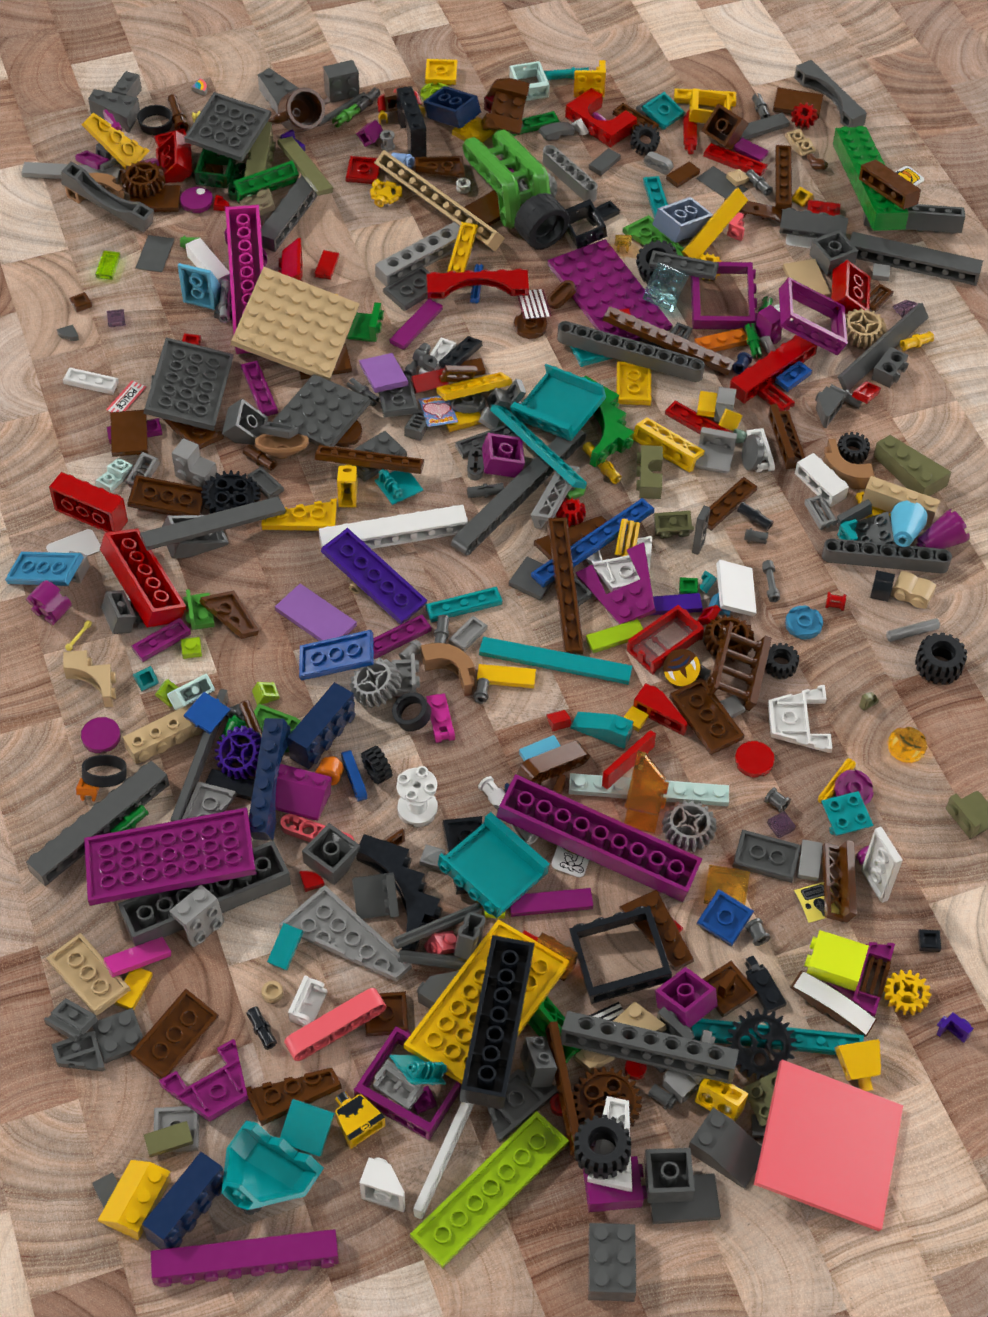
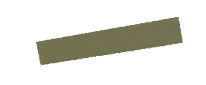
(305, 166)

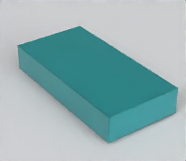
(285, 946)

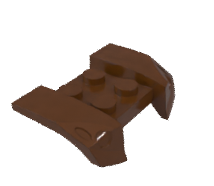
(507, 105)

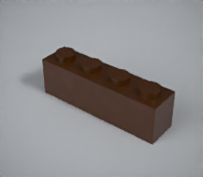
(889, 184)

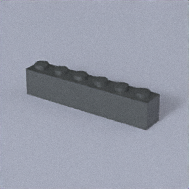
(287, 214)
(933, 218)

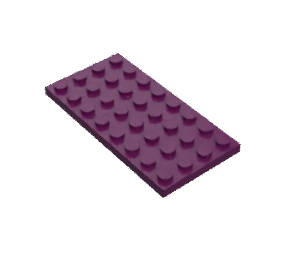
(604, 282)
(168, 856)

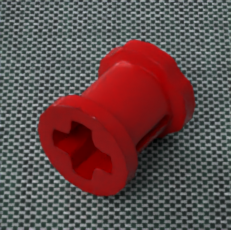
(831, 598)

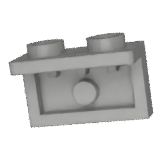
(407, 673)

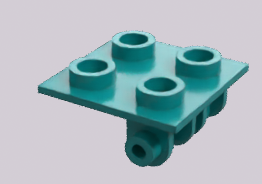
(397, 485)
(846, 813)
(419, 1071)

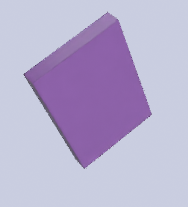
(383, 372)

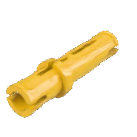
(606, 468)

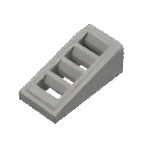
(144, 458)

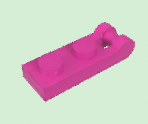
(440, 718)

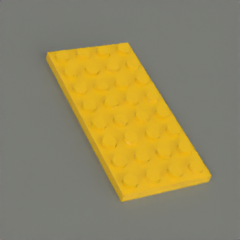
(448, 1026)

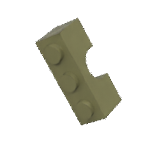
(650, 483)

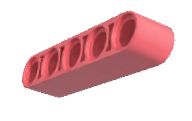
(335, 1024)

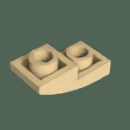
(799, 143)

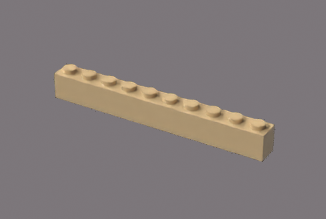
(437, 199)

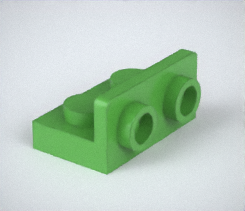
(198, 614)

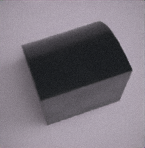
(882, 586)

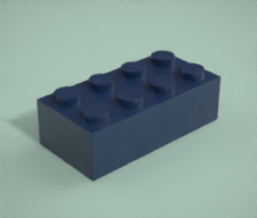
(321, 726)
(184, 1203)

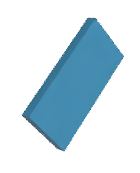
(36, 567)

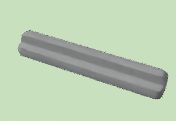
(913, 629)

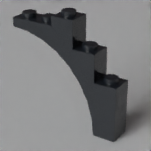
(409, 884)

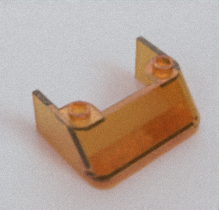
(645, 794)

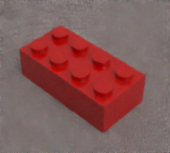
(88, 503)

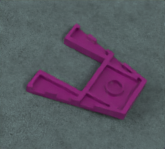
(630, 601)

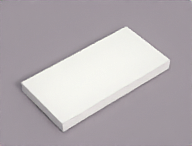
(881, 864)

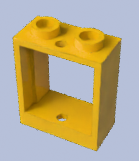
(707, 98)

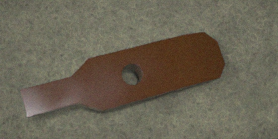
(761, 210)

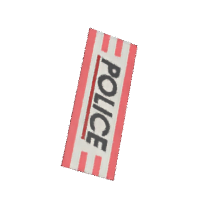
(126, 397)

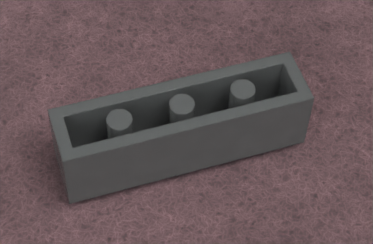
(811, 224)

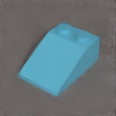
(199, 286)

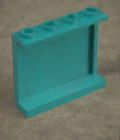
(560, 403)
(494, 866)

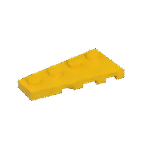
(115, 142)
(304, 517)

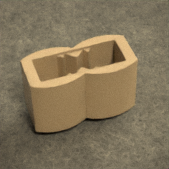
(913, 589)

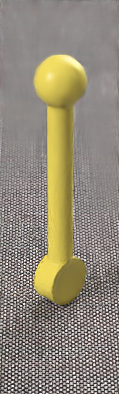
(69, 647)

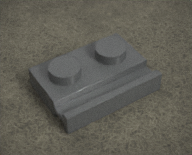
(71, 1019)

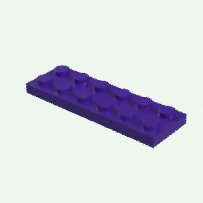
(374, 576)

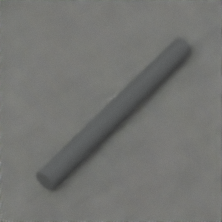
(337, 111)

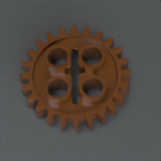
(598, 1084)

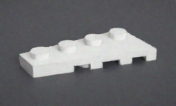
(619, 1109)

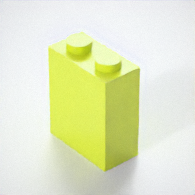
(836, 960)

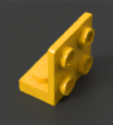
(590, 79)

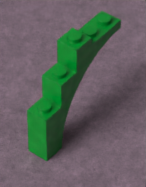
(612, 424)

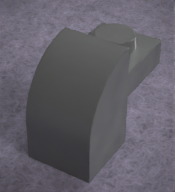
(507, 397)

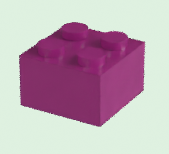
(503, 455)
(687, 997)

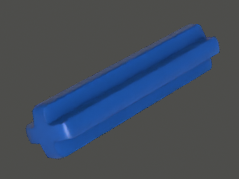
(475, 291)

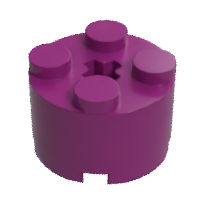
(48, 602)

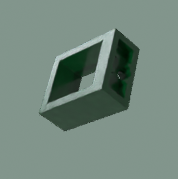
(213, 179)

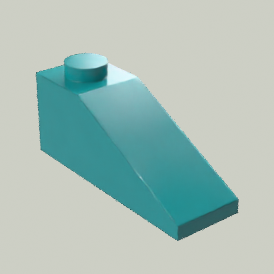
(604, 727)

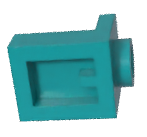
(847, 530)

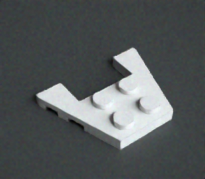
(619, 571)
(790, 719)

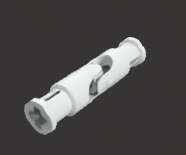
(495, 797)

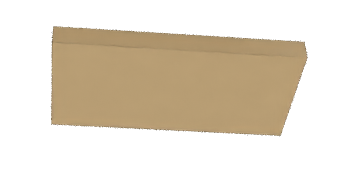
(87, 975)

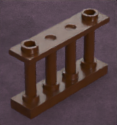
(757, 664)

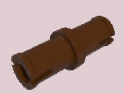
(259, 457)

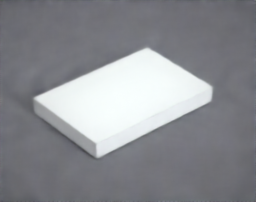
(736, 588)

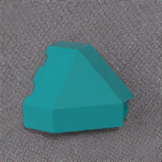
(265, 1169)

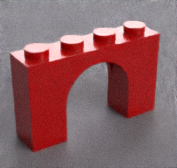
(607, 131)

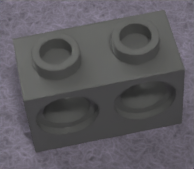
(890, 367)
(538, 1061)

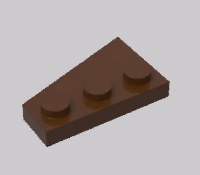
(441, 165)

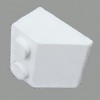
(381, 1185)

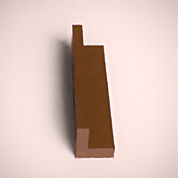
(782, 439)
(844, 883)

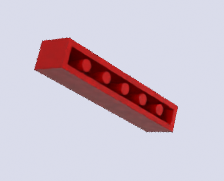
(771, 366)

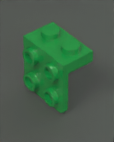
(367, 326)

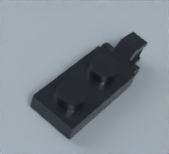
(762, 982)

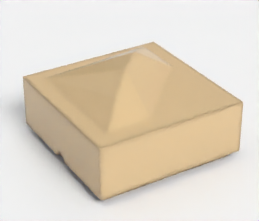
(737, 177)

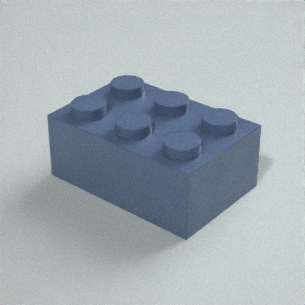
(681, 219)

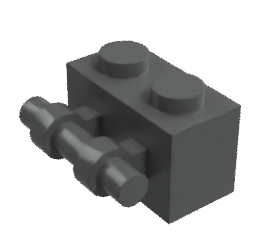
(120, 612)

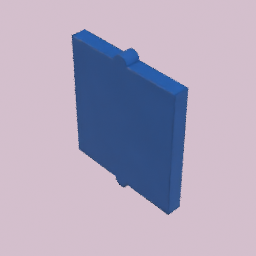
(207, 712)

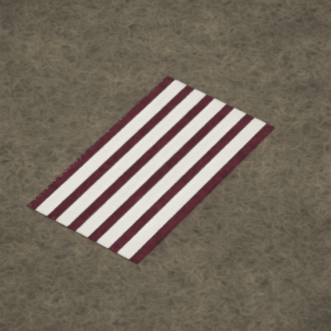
(534, 305)

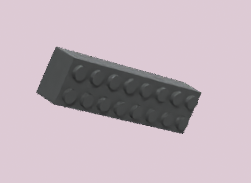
(149, 915)

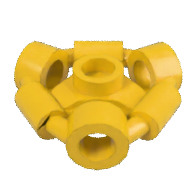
(383, 195)

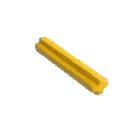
(829, 791)

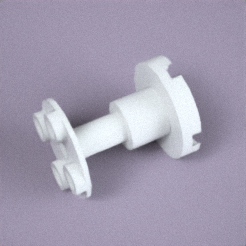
(417, 797)

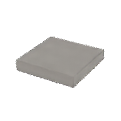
(170, 1116)

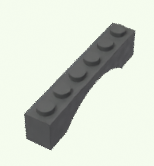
(813, 77)
(131, 212)

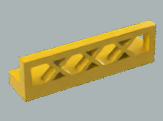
(676, 453)

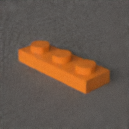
(723, 340)

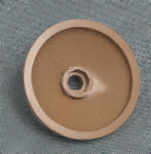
(280, 446)

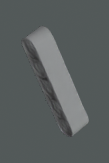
(569, 173)

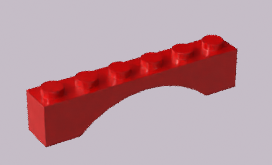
(510, 281)

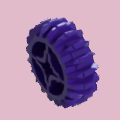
(228, 757)

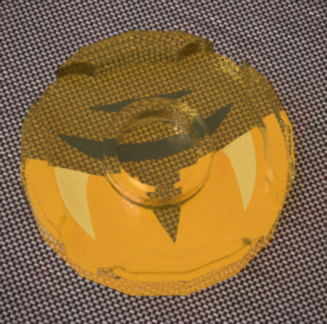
(907, 744)

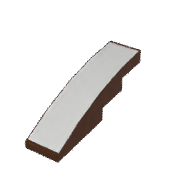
(831, 1001)

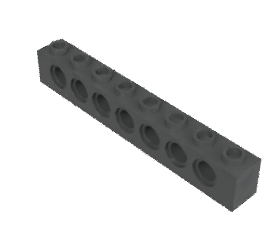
(649, 1047)

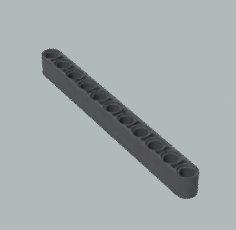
(512, 496)

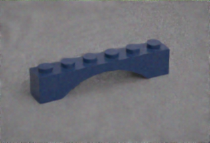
(262, 808)

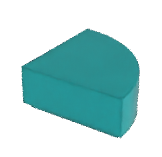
(708, 581)

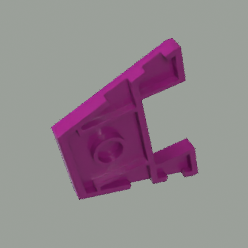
(865, 1000)
(215, 1092)

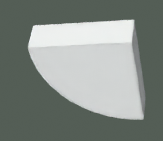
(580, 127)

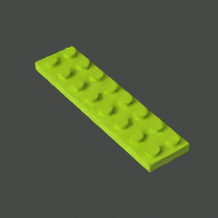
(489, 1189)

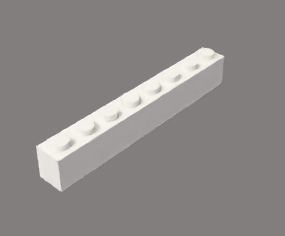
(402, 528)

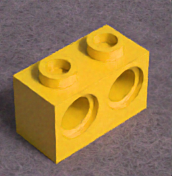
(722, 1096)

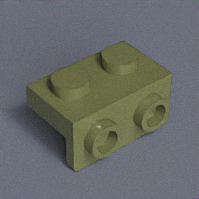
(673, 523)

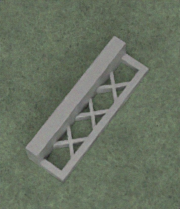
(551, 499)

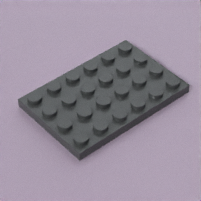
(189, 384)

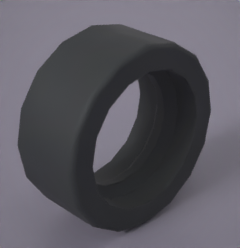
(406, 700)

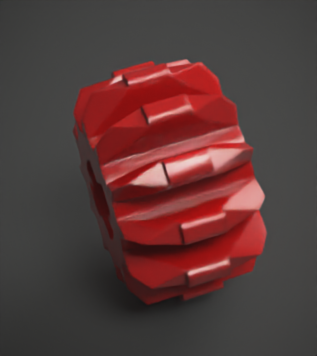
(804, 115)
(572, 510)

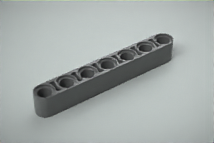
(886, 555)

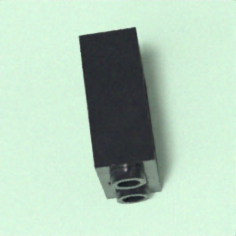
(585, 210)

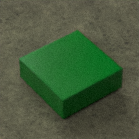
(688, 585)

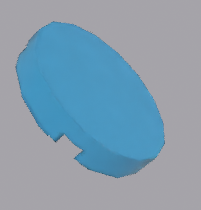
(804, 622)

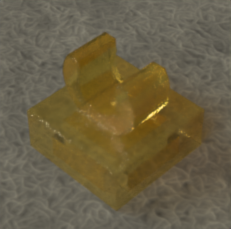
(622, 240)

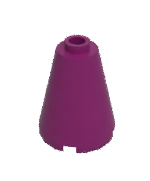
(944, 532)

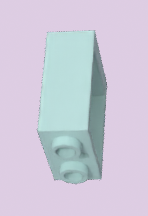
(533, 69)

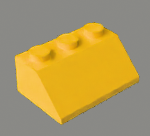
(135, 1197)

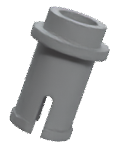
(414, 647)

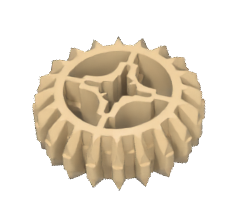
(864, 328)

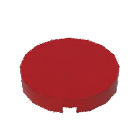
(754, 759)

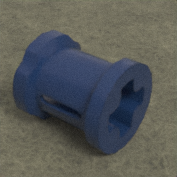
(742, 363)

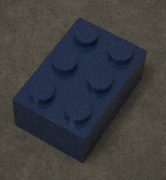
(452, 107)

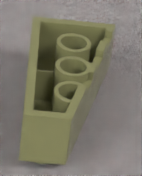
(261, 152)
(911, 467)

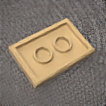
(808, 274)

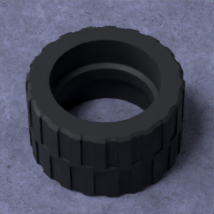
(542, 221)

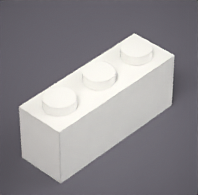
(821, 479)

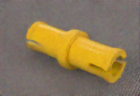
(917, 340)

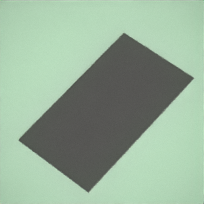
(718, 182)
(155, 253)

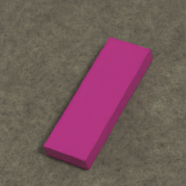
(137, 957)

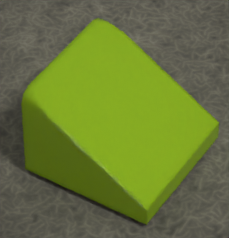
(265, 692)

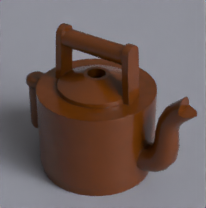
(300, 110)

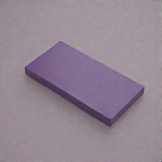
(314, 614)

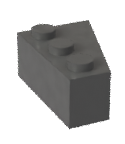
(274, 87)
(121, 106)

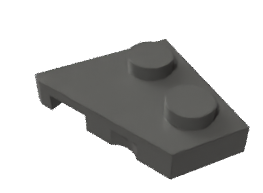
(80, 1054)

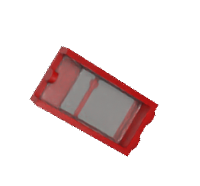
(668, 633)

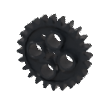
(229, 492)
(776, 1031)

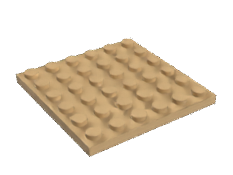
(295, 324)

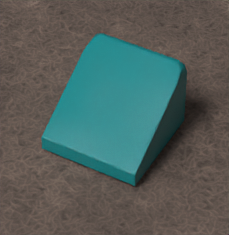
(145, 678)

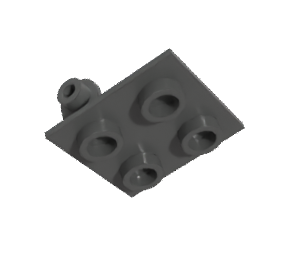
(875, 529)

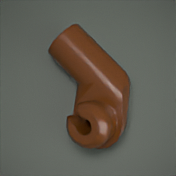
(817, 164)

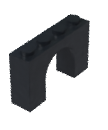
(410, 117)

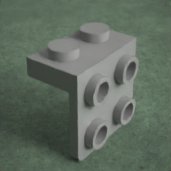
(718, 450)
(199, 915)

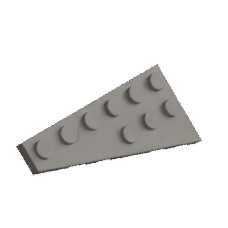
(341, 931)

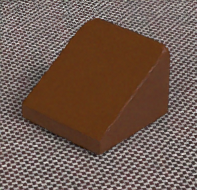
(396, 837)

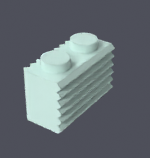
(190, 692)

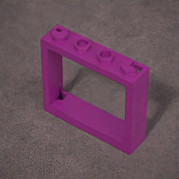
(725, 322)
(830, 341)
(391, 1109)

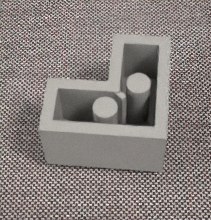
(190, 465)

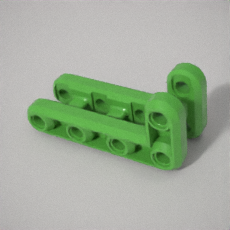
(501, 178)

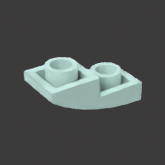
(115, 474)

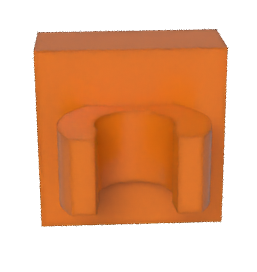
(86, 790)

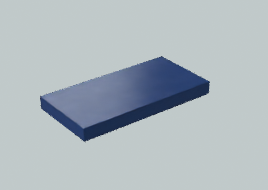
(336, 655)

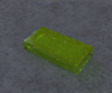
(107, 265)

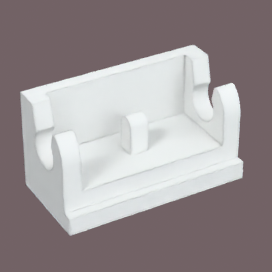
(307, 1001)

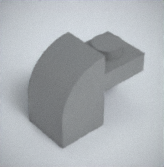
(725, 400)

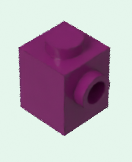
(370, 133)

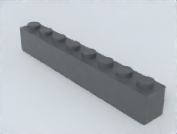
(917, 258)
(104, 816)

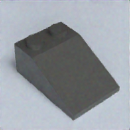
(196, 545)
(726, 1148)

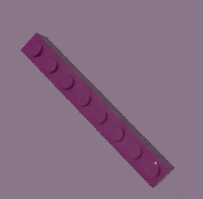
(244, 1257)

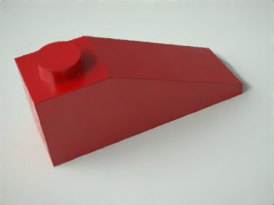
(660, 708)

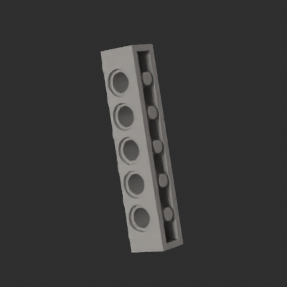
(418, 254)

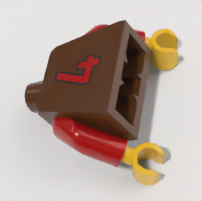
(388, 102)

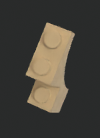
(79, 666)

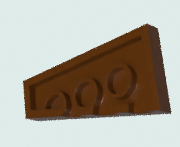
(672, 941)
(274, 1099)

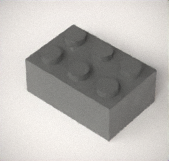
(611, 1262)

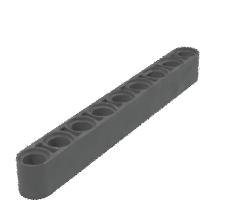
(630, 351)

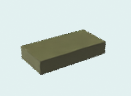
(168, 1139)

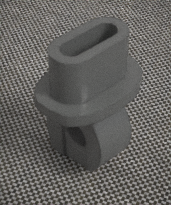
(424, 360)

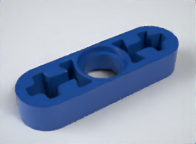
(354, 775)

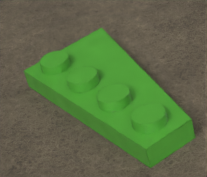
(645, 232)

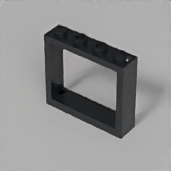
(628, 984)

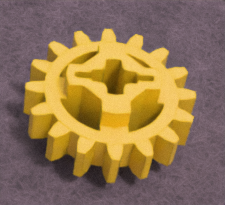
(907, 992)

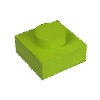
(191, 647)
(166, 687)

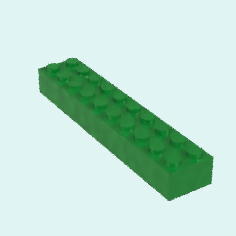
(856, 148)

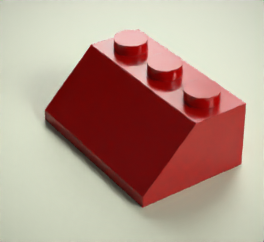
(175, 158)
(292, 260)
(850, 287)

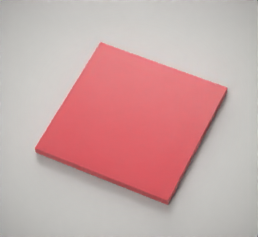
(829, 1145)

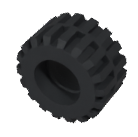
(645, 254)
(945, 647)
(597, 1163)

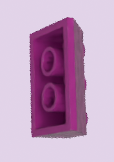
(302, 792)

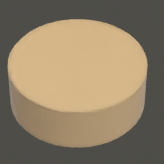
(272, 992)

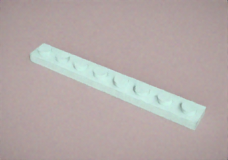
(677, 791)

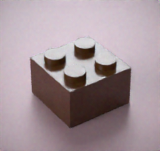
(725, 126)

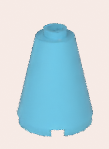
(907, 522)

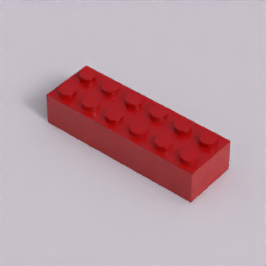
(142, 578)

